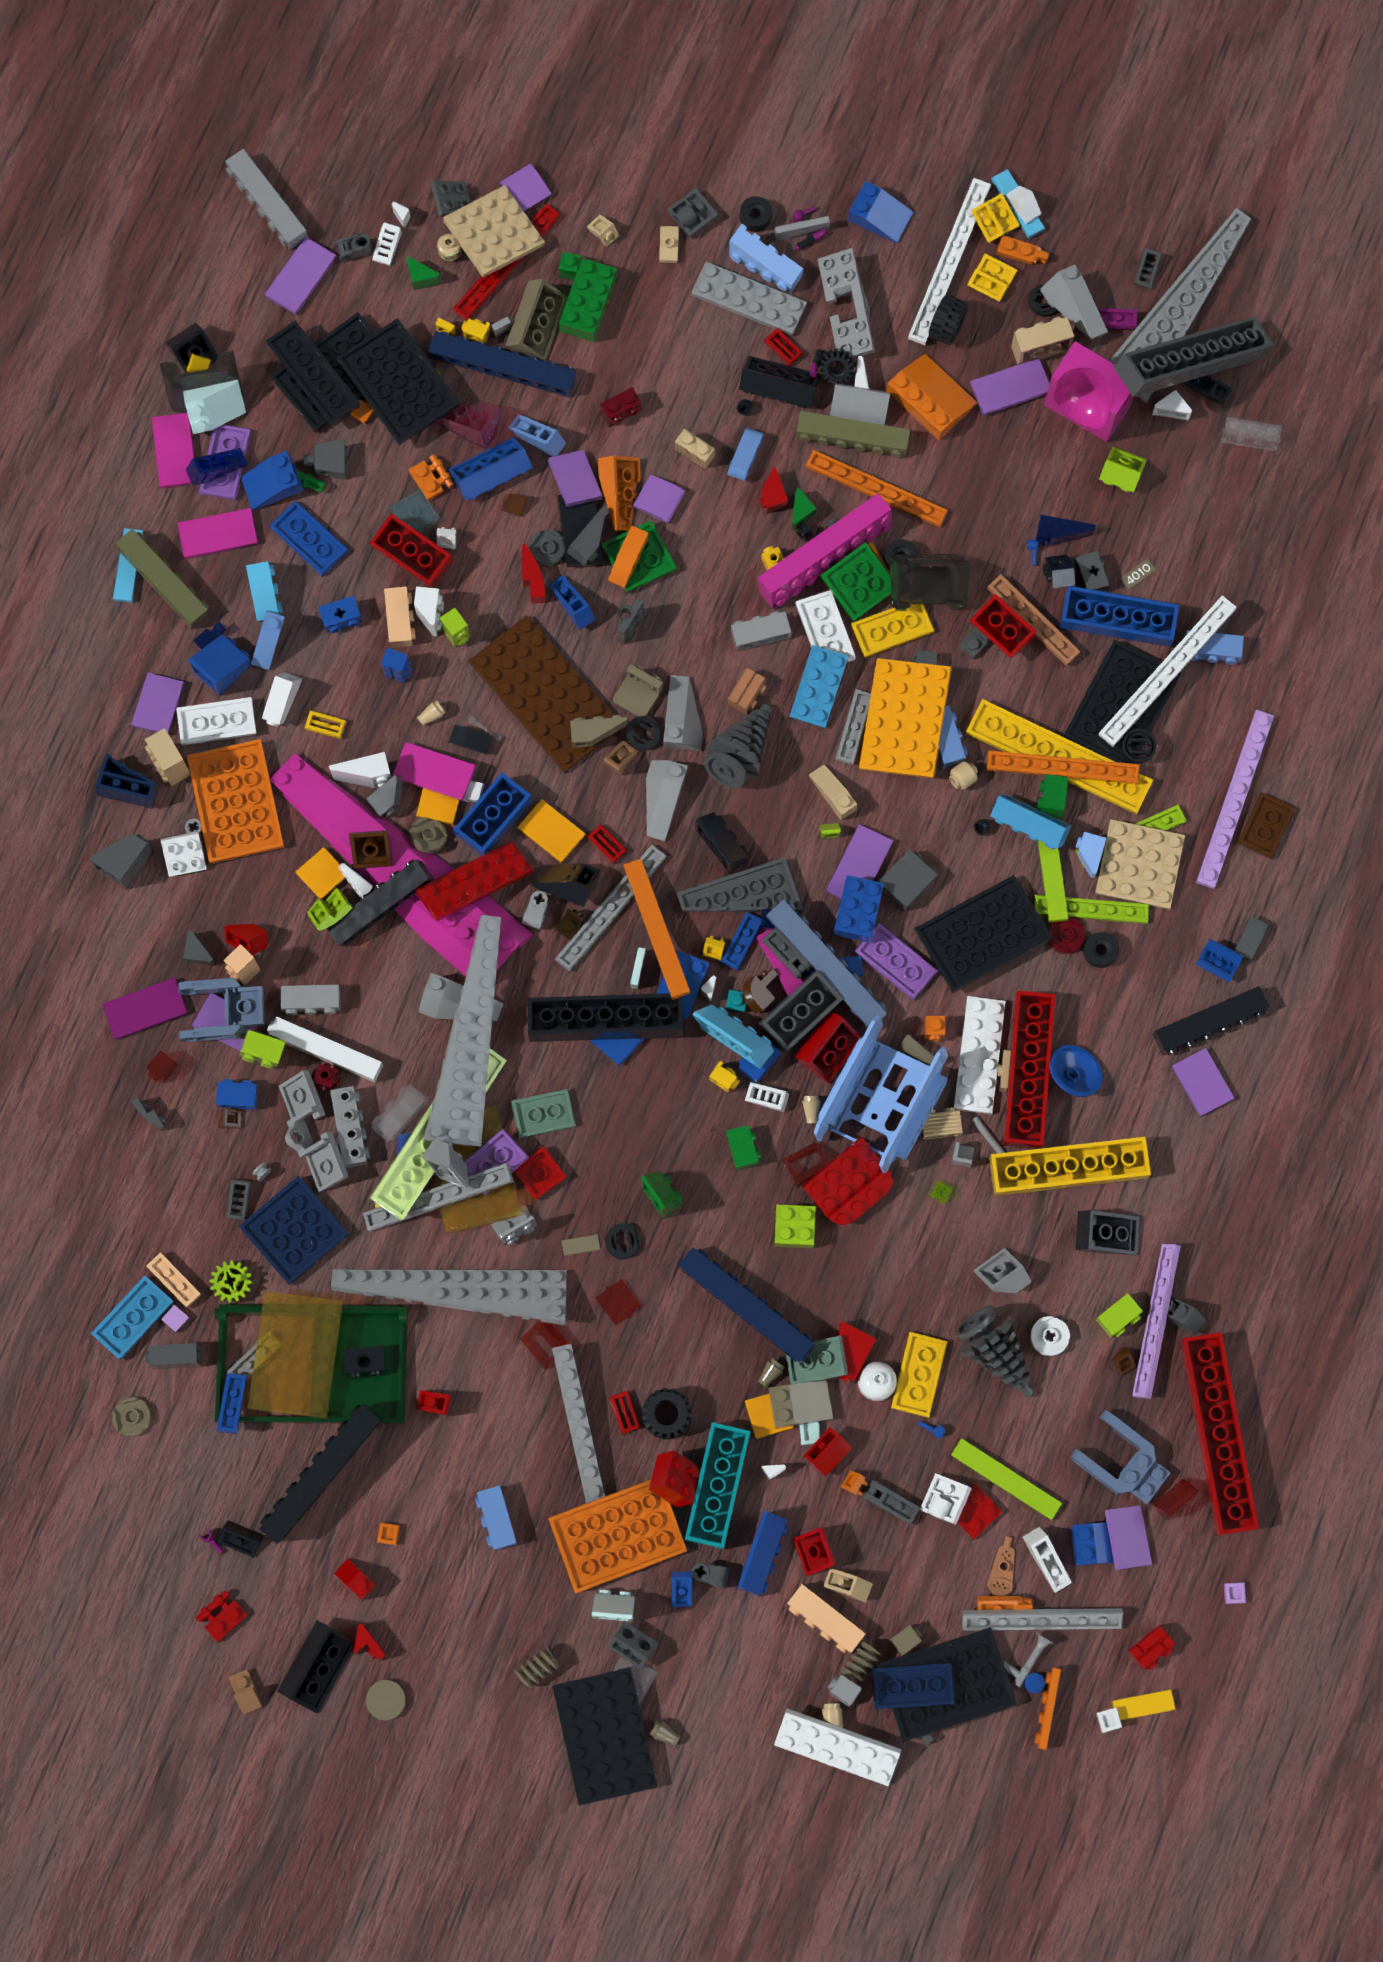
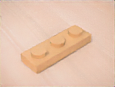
(173, 1280)

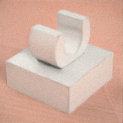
(446, 538)
(1109, 1720)

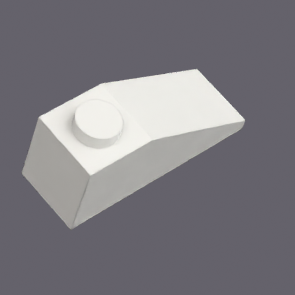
(1047, 1559)

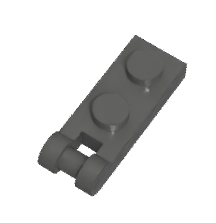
(786, 952)
(892, 1502)

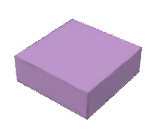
(175, 1318)
(1234, 1593)

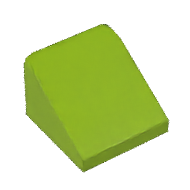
(830, 830)

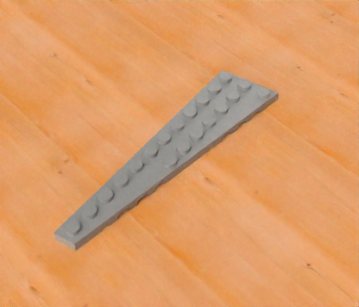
(1183, 300)
(462, 1084)
(507, 1292)

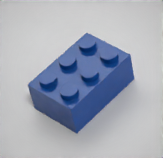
(858, 909)

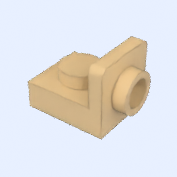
(603, 229)

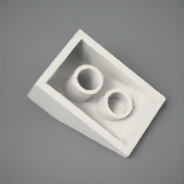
(364, 771)

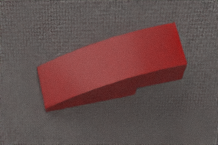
(532, 576)

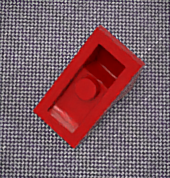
(433, 1402)
(363, 1639)

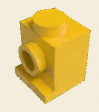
(475, 330)
(769, 553)
(724, 1077)

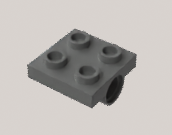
(449, 196)
(692, 213)
(626, 629)

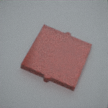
(618, 1302)

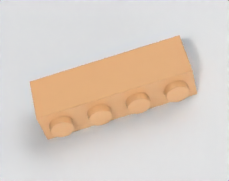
(825, 1618)

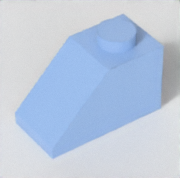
(1090, 851)

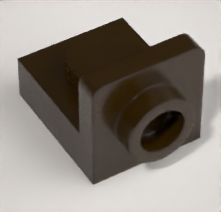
(570, 924)

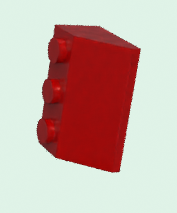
(1003, 626)
(828, 1047)

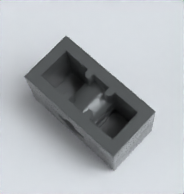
(1092, 562)

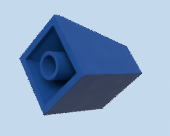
(220, 663)

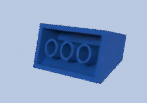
(490, 468)
(761, 1554)

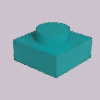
(735, 1001)

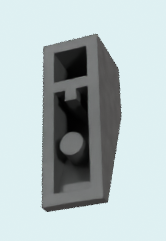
(588, 541)

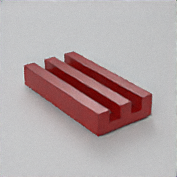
(794, 358)
(617, 855)
(630, 1428)

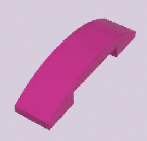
(787, 980)

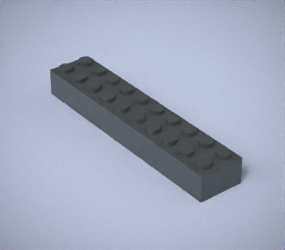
(1193, 356)

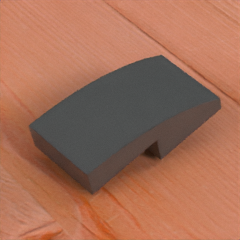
(1251, 937)
(152, 1117)

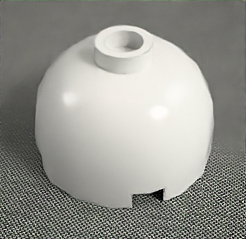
(877, 1381)

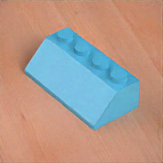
(734, 1035)

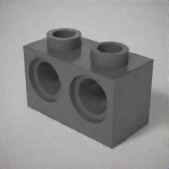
(632, 1644)

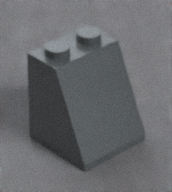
(123, 859)

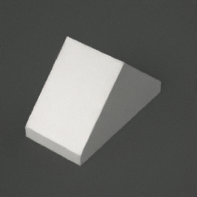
(1024, 203)
(1173, 407)

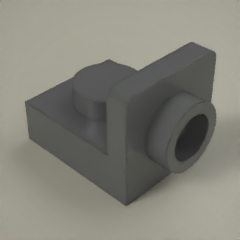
(974, 643)

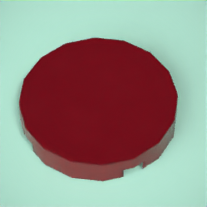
(1067, 936)

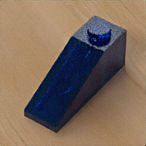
(213, 466)
(1058, 530)

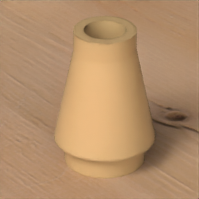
(431, 713)
(811, 1108)

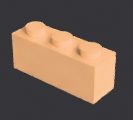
(399, 617)
(241, 965)

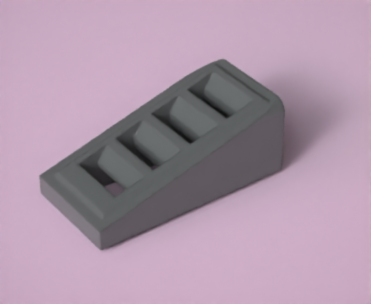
(1152, 254)
(240, 1216)

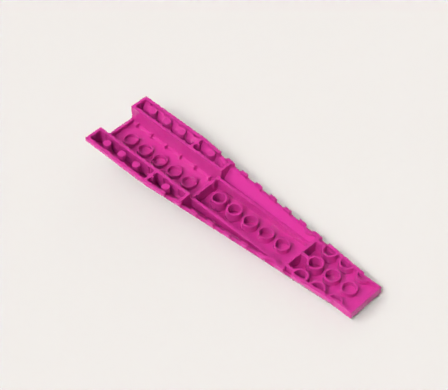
(338, 813)

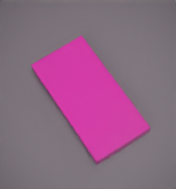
(173, 449)
(217, 533)
(434, 771)

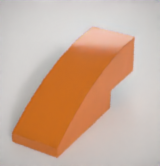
(628, 556)

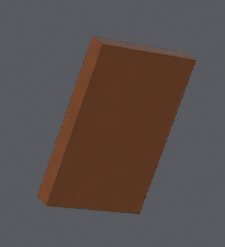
(1266, 825)

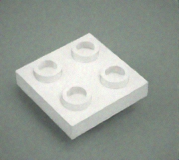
(183, 854)
(945, 1499)

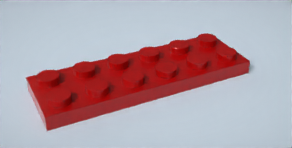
(473, 881)

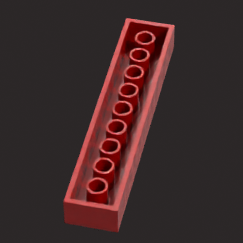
(1219, 1434)

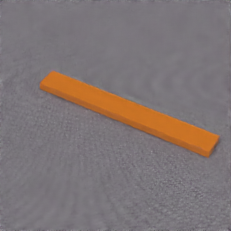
(871, 486)
(1063, 766)
(656, 929)

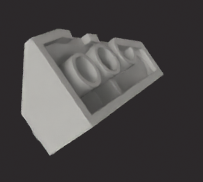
(1072, 298)
(682, 718)
(663, 792)
(443, 996)

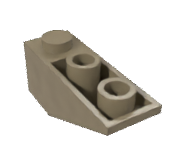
(591, 731)

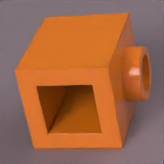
(934, 1028)

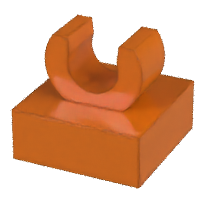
(853, 1482)

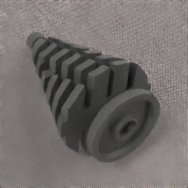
(739, 750)
(995, 1347)

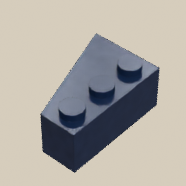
(125, 785)

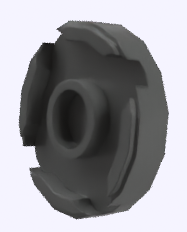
(547, 547)

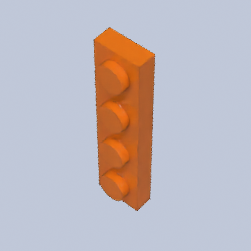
(1048, 1700)

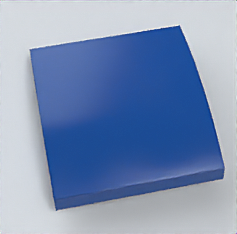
(617, 1049)

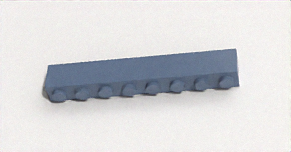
(823, 960)

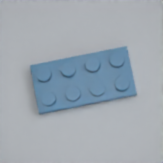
(818, 686)
(132, 1317)

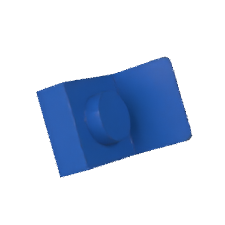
(681, 1589)

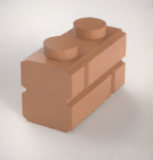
(746, 691)

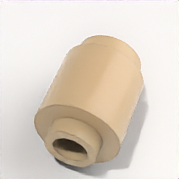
(832, 1714)

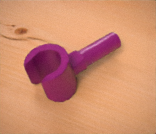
(798, 214)
(212, 1542)

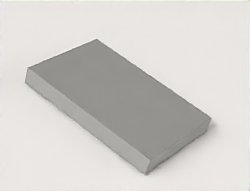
(860, 404)

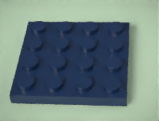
(293, 1230)

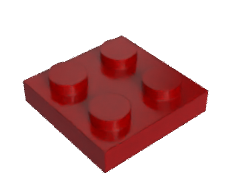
(540, 1173)
(977, 1512)

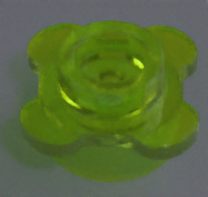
(940, 1187)

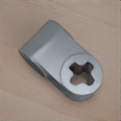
(535, 913)

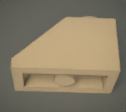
(848, 1585)

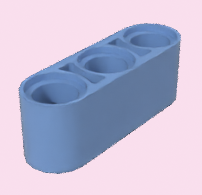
(745, 454)

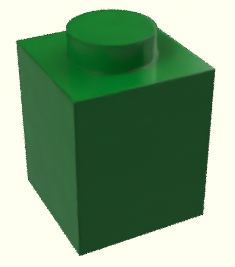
(569, 265)

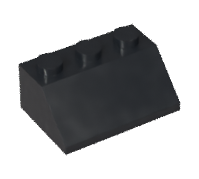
(721, 841)

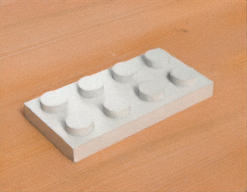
(824, 624)
(216, 721)

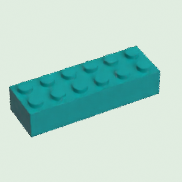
(717, 1486)

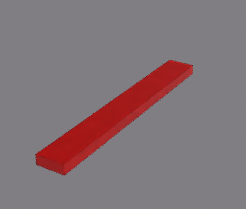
(487, 285)

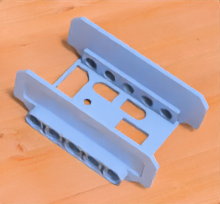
(872, 1055)

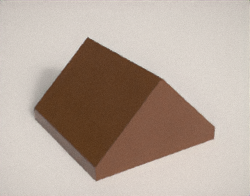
(371, 849)

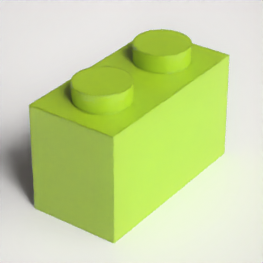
(455, 627)
(1119, 1315)

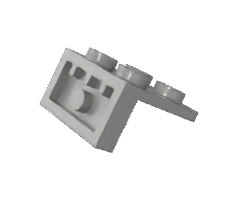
(510, 1229)

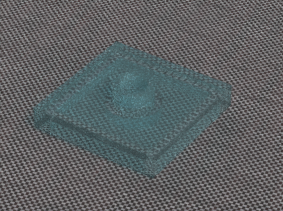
(415, 511)

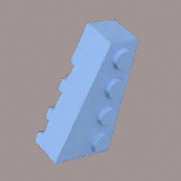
(764, 260)

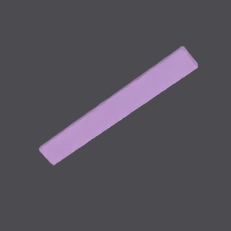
(1156, 1321)

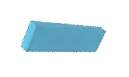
(1005, 183)
(125, 578)

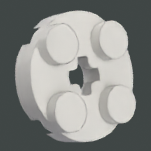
(1054, 1326)

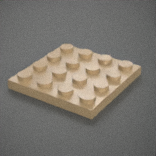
(493, 231)
(1139, 864)

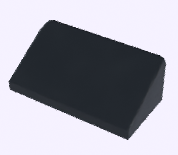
(240, 1538)

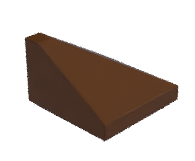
(515, 504)
(230, 1118)
(1123, 1361)

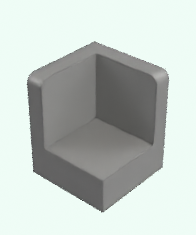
(962, 1155)

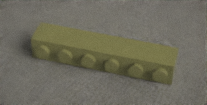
(852, 434)
(162, 579)

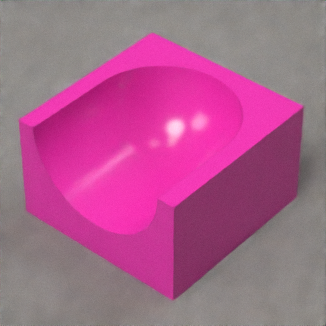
(1088, 392)

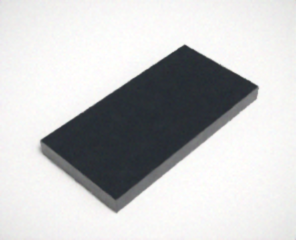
(573, 521)

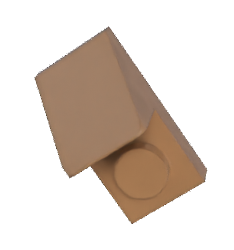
(620, 757)
(245, 1692)

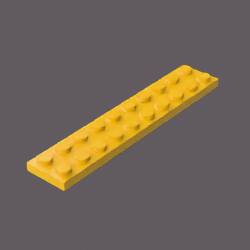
(1018, 735)

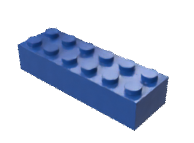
(1119, 616)

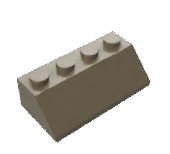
(536, 320)

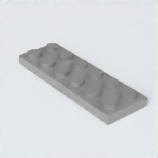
(748, 298)

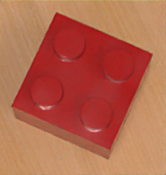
(675, 1478)

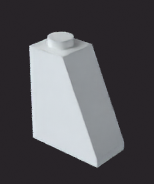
(281, 698)

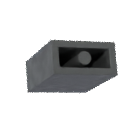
(908, 879)
(174, 1356)

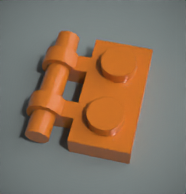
(426, 480)

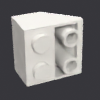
(428, 606)

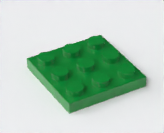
(654, 558)
(858, 581)

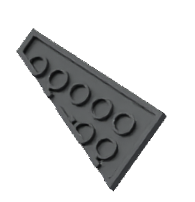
(744, 891)

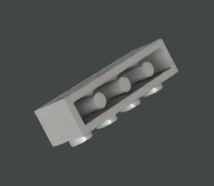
(349, 1127)

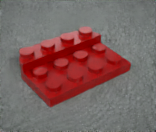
(849, 1184)

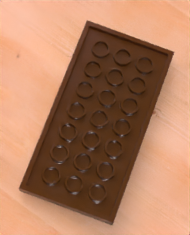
(539, 690)

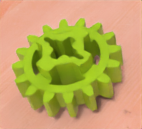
(222, 1285)

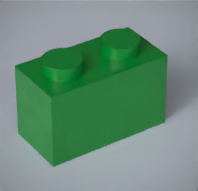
(1053, 795)
(743, 1148)

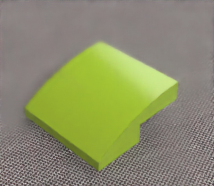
(329, 912)

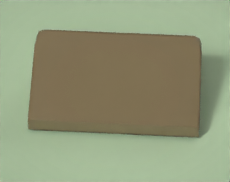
(915, 1050)

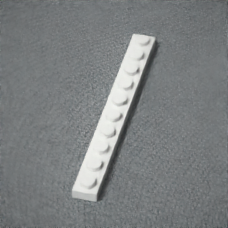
(948, 261)
(1167, 671)

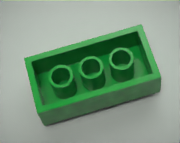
(588, 300)

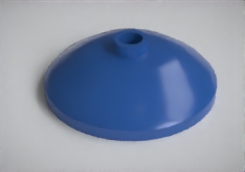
(1076, 1071)

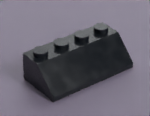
(778, 382)
(316, 1666)

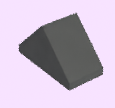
(195, 952)

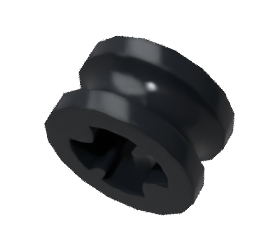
(803, 532)

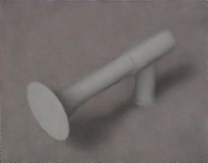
(1025, 1670)

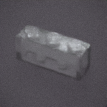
(1251, 433)
(399, 1113)

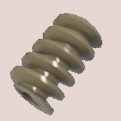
(860, 1663)
(537, 1668)

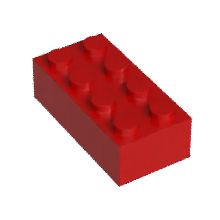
(411, 551)

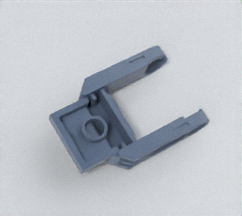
(242, 1008)
(1141, 1474)

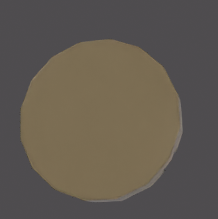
(428, 835)
(131, 1417)
(385, 1700)

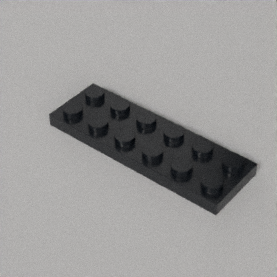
(313, 373)

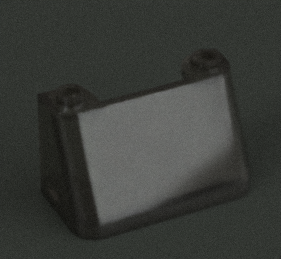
(176, 383)
(929, 580)

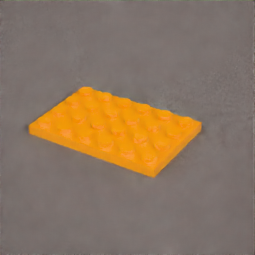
(905, 718)

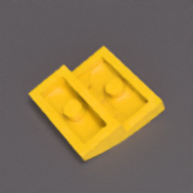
(995, 218)
(992, 277)

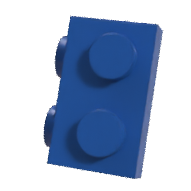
(1219, 960)

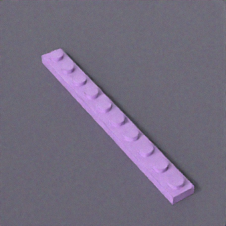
(1234, 799)

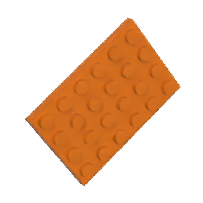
(235, 801)
(616, 1535)

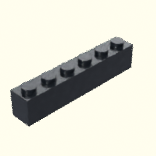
(380, 902)
(1211, 1020)

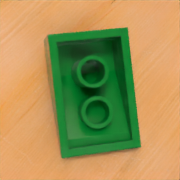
(661, 1193)

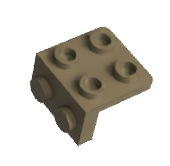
(638, 691)

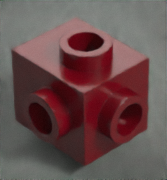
(328, 1083)

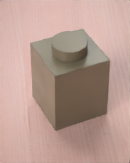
(906, 1639)

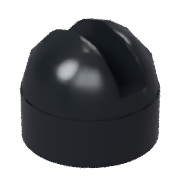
(740, 407)
(978, 826)

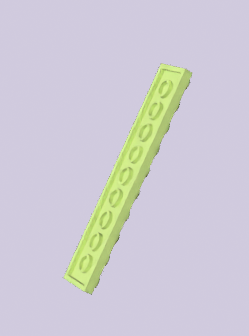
(409, 1170)

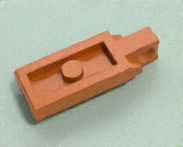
(1021, 251)
(1003, 1603)

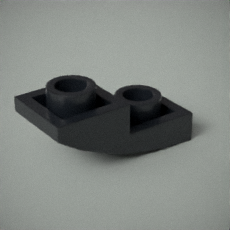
(470, 739)

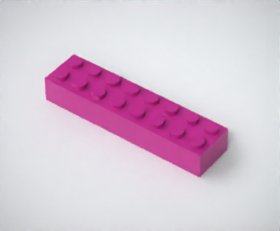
(824, 551)

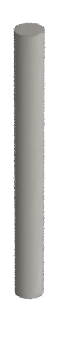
(988, 1136)

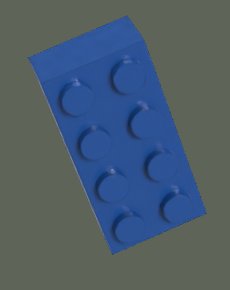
(492, 814)

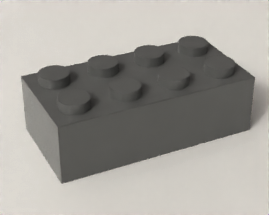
(800, 1011)

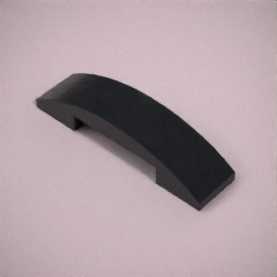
(1210, 389)

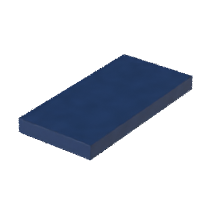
(912, 1686)

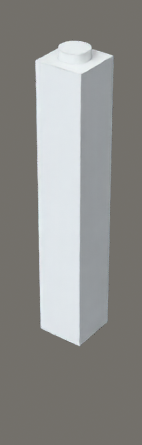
(325, 1049)

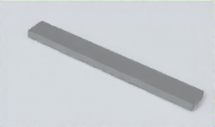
(606, 913)
(443, 1196)
(1042, 1619)

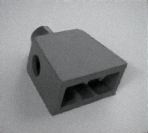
(329, 459)

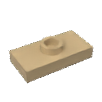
(668, 244)
(1004, 1071)

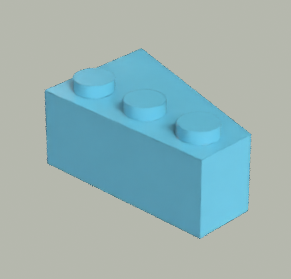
(263, 589)

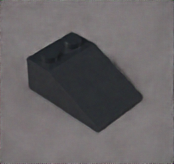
(1107, 1232)

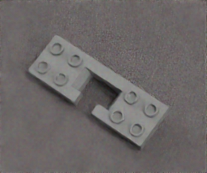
(840, 279)
(322, 1156)

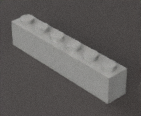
(266, 199)

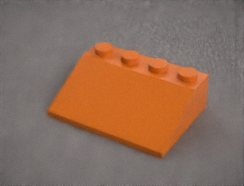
(930, 396)

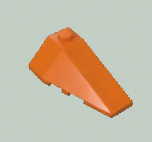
(619, 482)

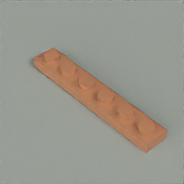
(1045, 630)

